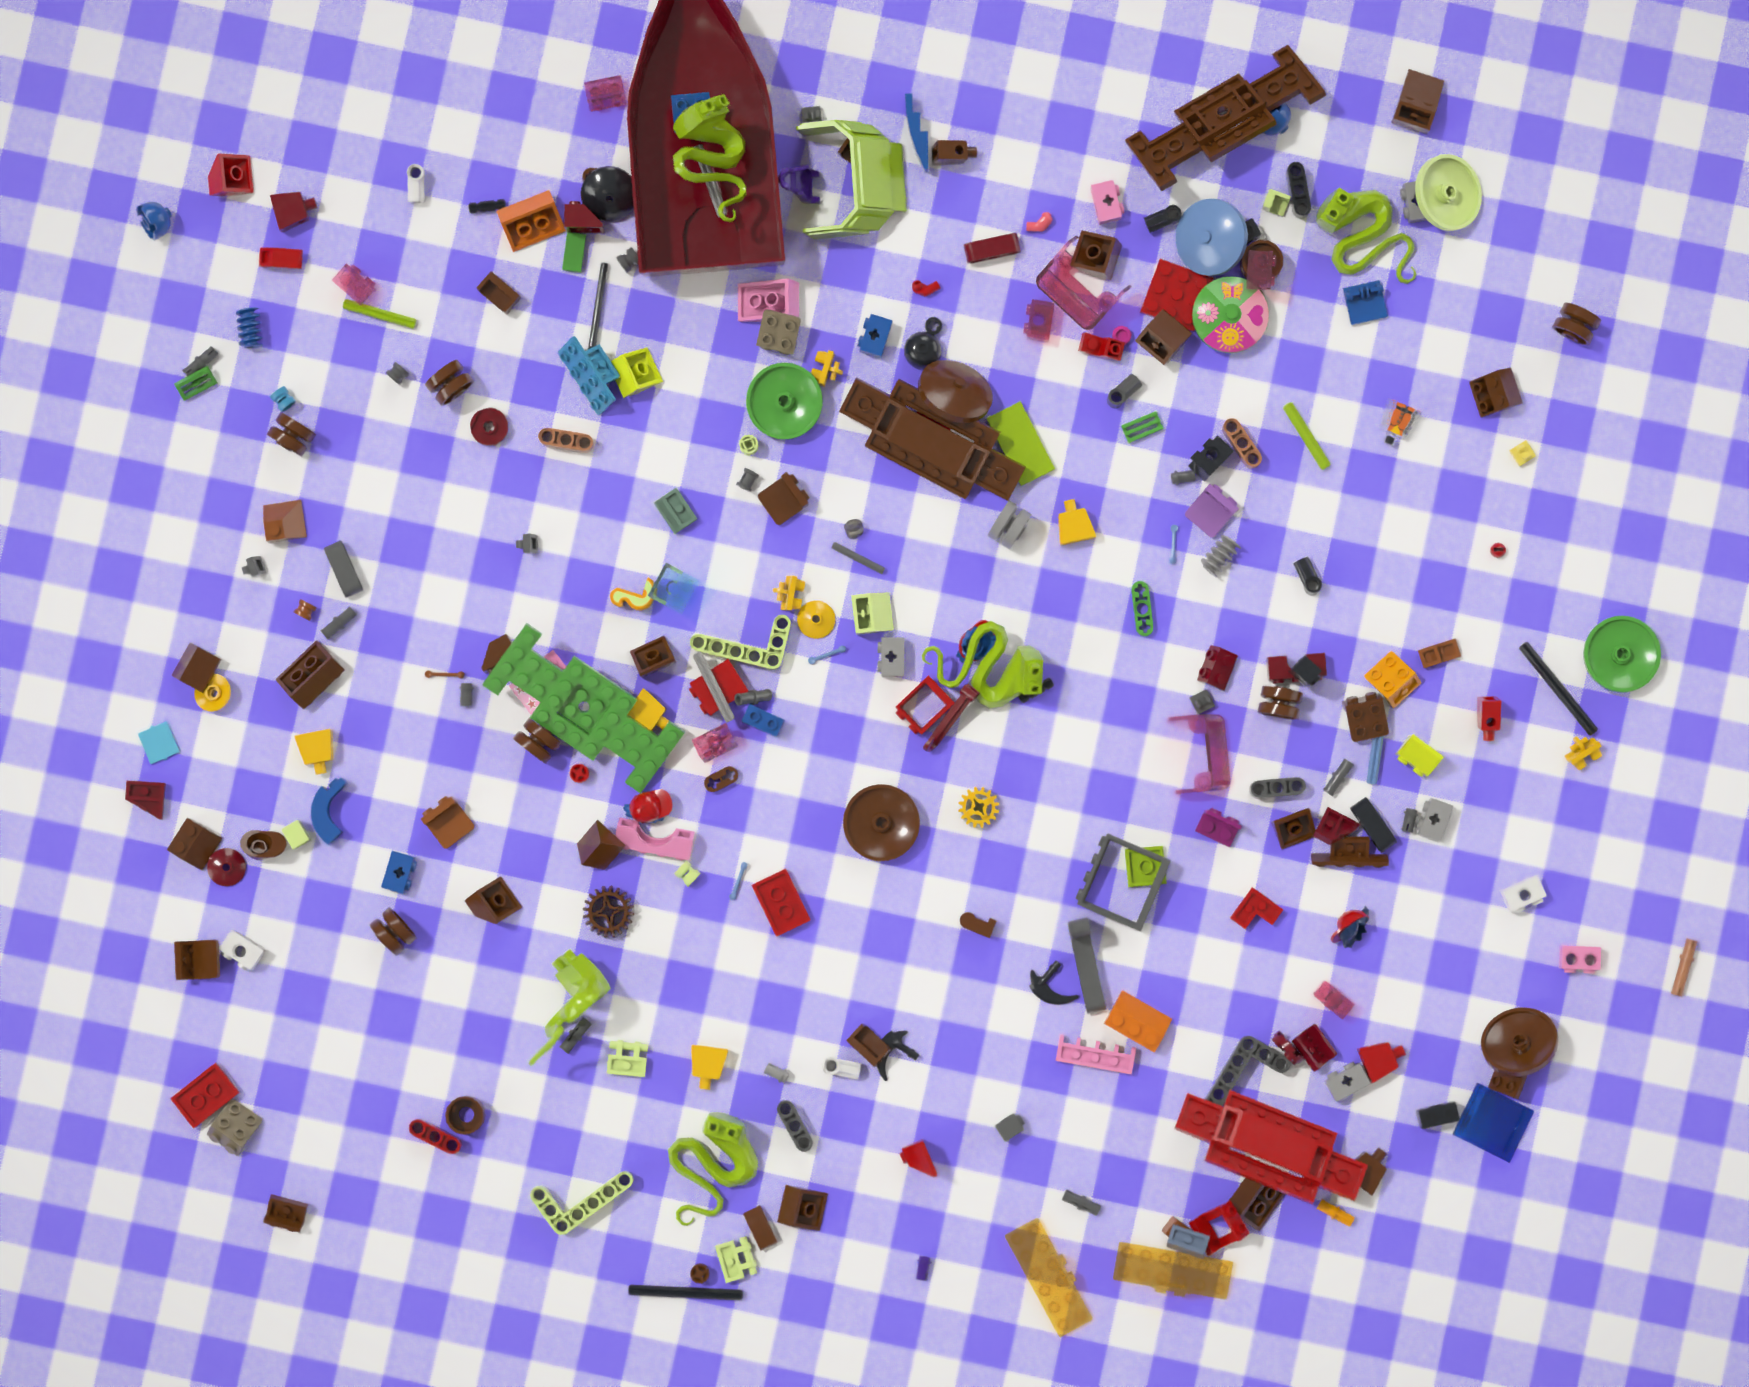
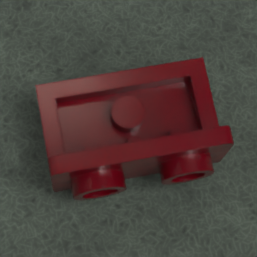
(1217, 667)
(1314, 1047)

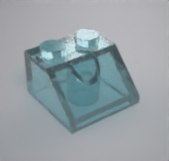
(673, 588)

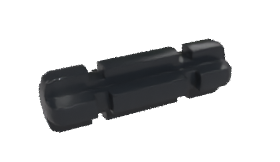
(486, 206)
(1046, 684)

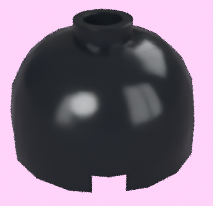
(922, 349)

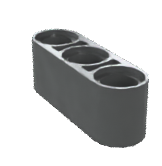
(343, 568)
(1286, 787)
(795, 1135)

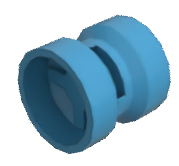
(283, 399)

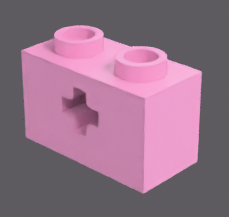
(1104, 212)

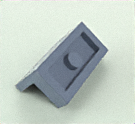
(1188, 1241)

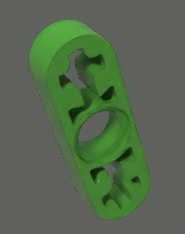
(1149, 622)

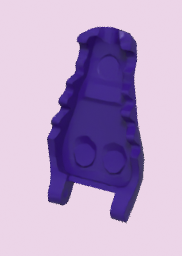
(799, 182)

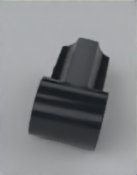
(1160, 219)
(1307, 574)

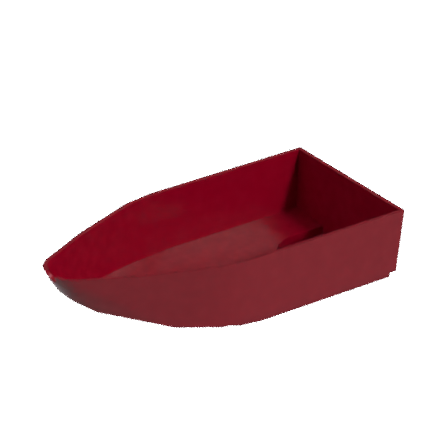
(688, 51)

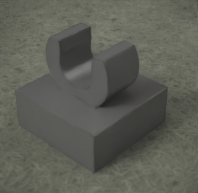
(811, 114)
(528, 544)
(254, 567)
(1201, 701)

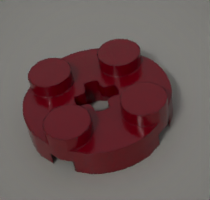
(486, 416)
(1291, 1053)

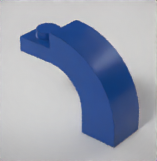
(320, 811)

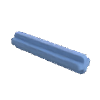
(1374, 762)

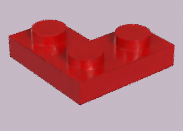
(1254, 904)

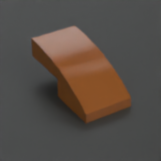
(1439, 653)

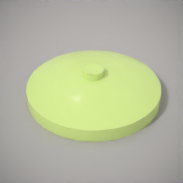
(1448, 192)

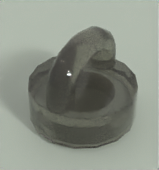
(854, 528)

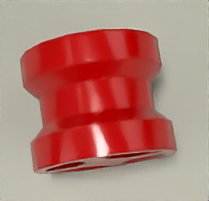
(576, 772)

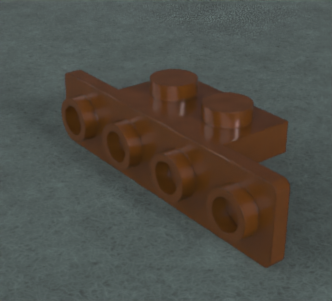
(1350, 852)

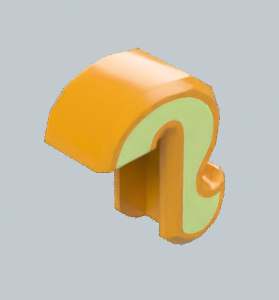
(634, 600)

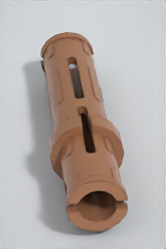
(1684, 967)

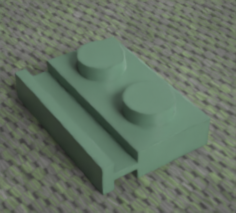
(675, 510)

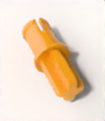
(1335, 1212)

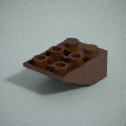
(1418, 101)

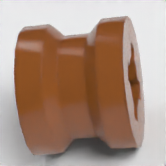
(305, 609)

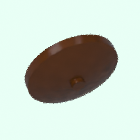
(955, 391)
(881, 822)
(1519, 1041)

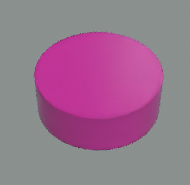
(1122, 334)

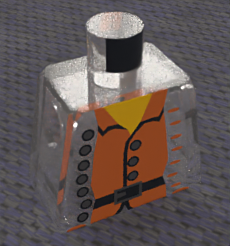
(1397, 420)

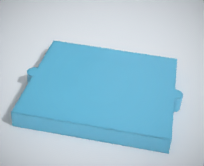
(158, 742)

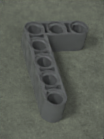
(1086, 964)
(1236, 1071)

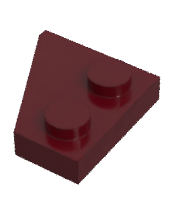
(147, 796)
(1334, 827)

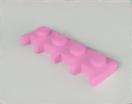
(1095, 1057)

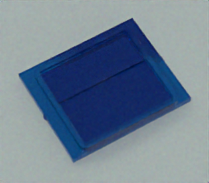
(1493, 1122)

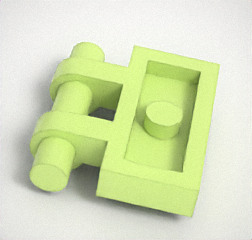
(627, 1065)
(730, 1262)

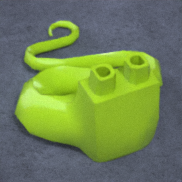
(707, 123)
(1344, 208)
(1020, 676)
(585, 986)
(730, 1136)

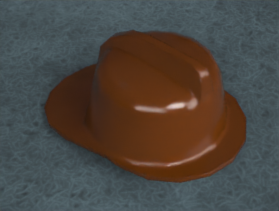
(263, 844)

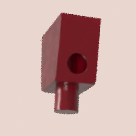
(291, 209)

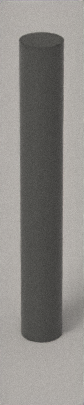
(857, 557)

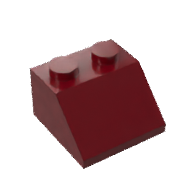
(580, 219)

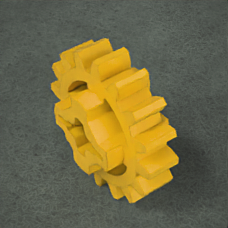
(989, 800)

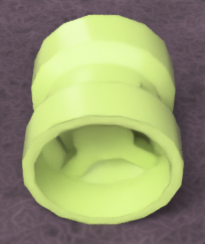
(748, 448)
(690, 877)

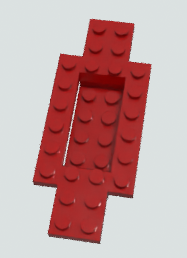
(1274, 1138)

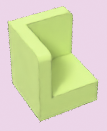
(1276, 202)
(296, 834)

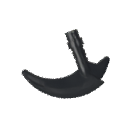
(1042, 990)
(894, 1040)

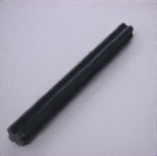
(1558, 688)
(685, 1292)

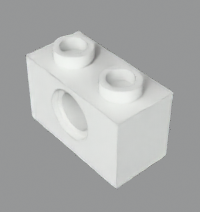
(1532, 886)
(253, 951)

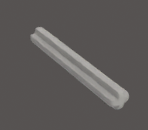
(712, 186)
(713, 687)

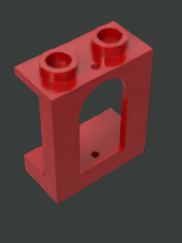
(1228, 1211)

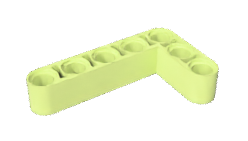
(745, 649)
(583, 1205)

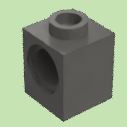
(1010, 1126)

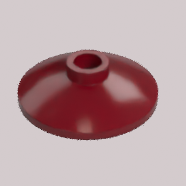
(222, 857)

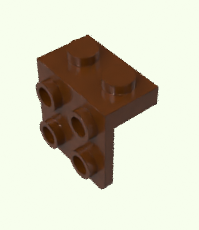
(783, 498)
(1366, 716)
(197, 959)

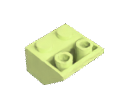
(872, 613)

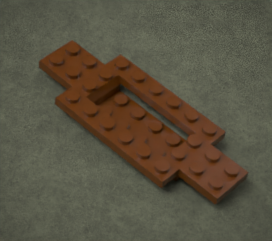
(927, 446)

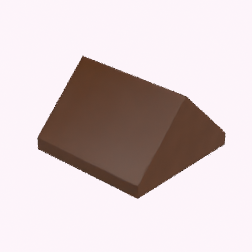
(652, 656)
(196, 667)
(1294, 828)
(599, 847)

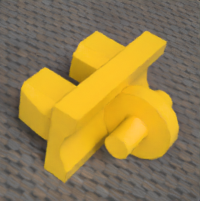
(826, 358)
(786, 593)
(1582, 749)

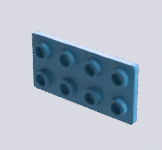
(591, 372)

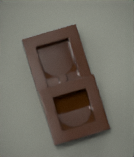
(760, 1228)

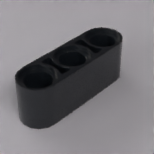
(1302, 199)
(1373, 824)

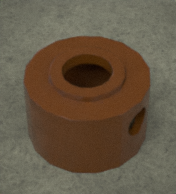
(454, 1121)

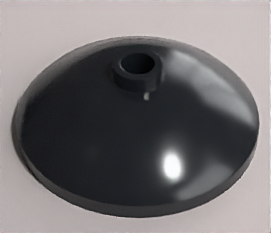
(608, 182)

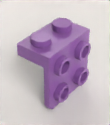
(1211, 510)

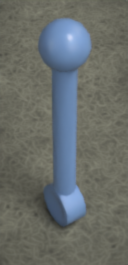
(1174, 528)
(812, 660)
(732, 896)

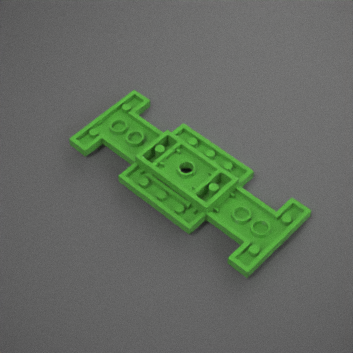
(606, 718)

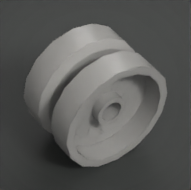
(1010, 525)

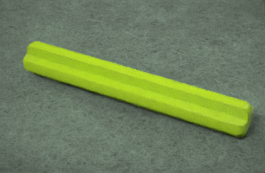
(379, 313)
(1306, 435)

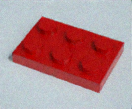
(781, 902)
(204, 1095)

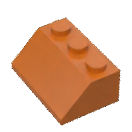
(531, 220)
(1138, 1021)

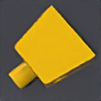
(1074, 524)
(648, 711)
(316, 749)
(707, 1063)

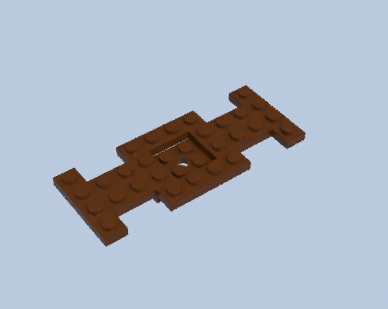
(1203, 124)

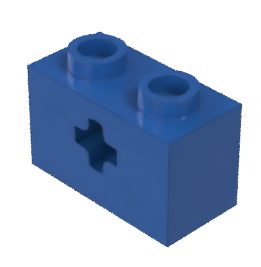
(882, 327)
(763, 720)
(395, 863)

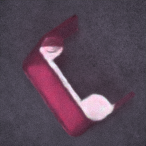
(1071, 294)
(1217, 752)

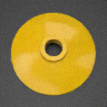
(818, 629)
(207, 701)

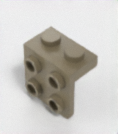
(778, 332)
(234, 1127)

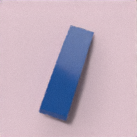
(918, 138)

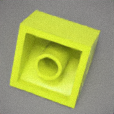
(636, 372)
(1418, 755)

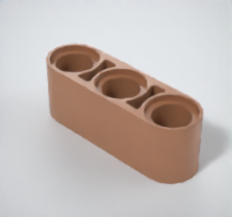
(1240, 433)
(558, 434)

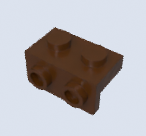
(285, 1213)

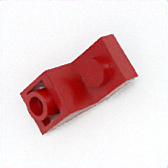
(280, 258)
(1101, 347)

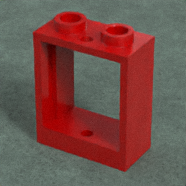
(932, 685)

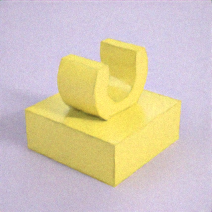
(1522, 453)

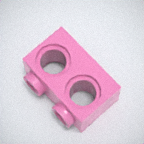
(1580, 954)

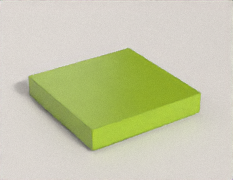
(1141, 868)

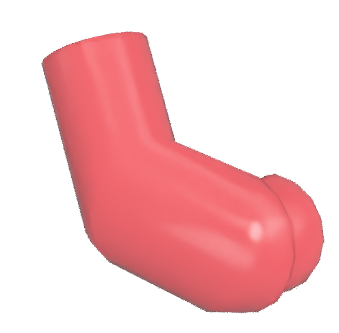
(1041, 225)

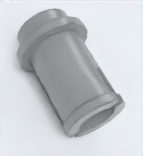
(776, 1072)

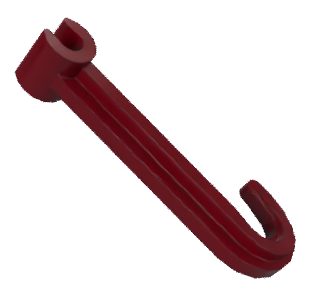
(968, 695)

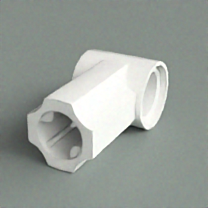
(415, 185)
(843, 1068)

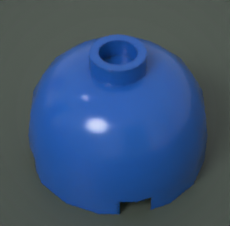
(1282, 115)
(154, 219)

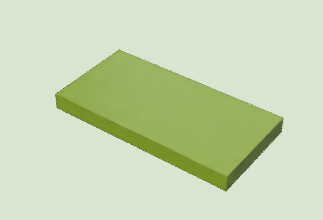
(1021, 442)

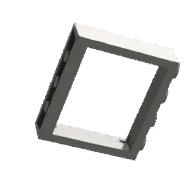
(1089, 878)

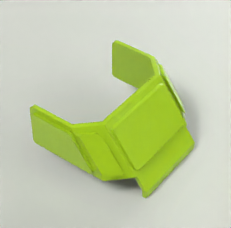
(876, 178)

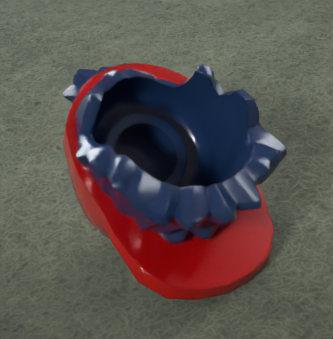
(1350, 927)

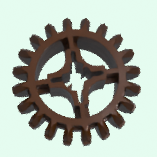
(591, 915)

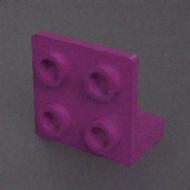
(1218, 827)

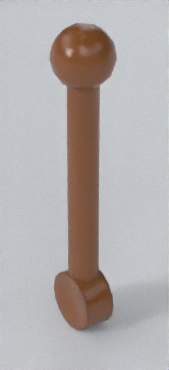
(429, 674)

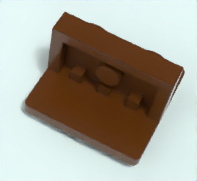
(1507, 1085)

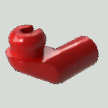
(923, 289)

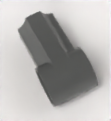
(1124, 390)

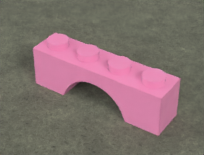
(676, 845)

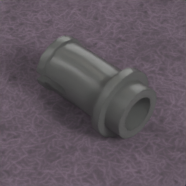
(1182, 477)
(466, 694)
(1409, 818)

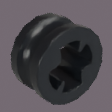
(938, 328)

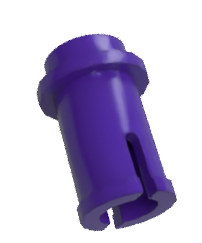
(923, 1268)

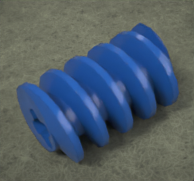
(248, 328)

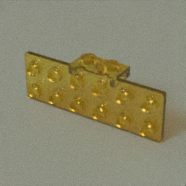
(1172, 1271)
(1049, 1277)

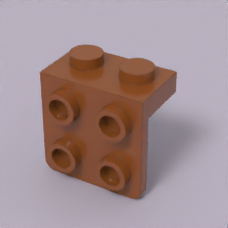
(447, 821)

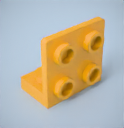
(1393, 679)

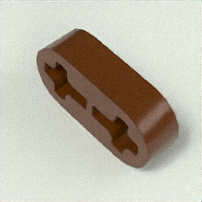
(724, 783)

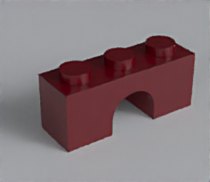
(1278, 667)

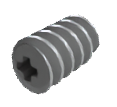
(1219, 555)

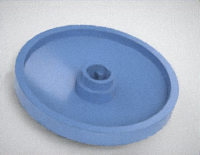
(1211, 237)

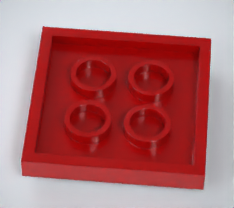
(1175, 291)

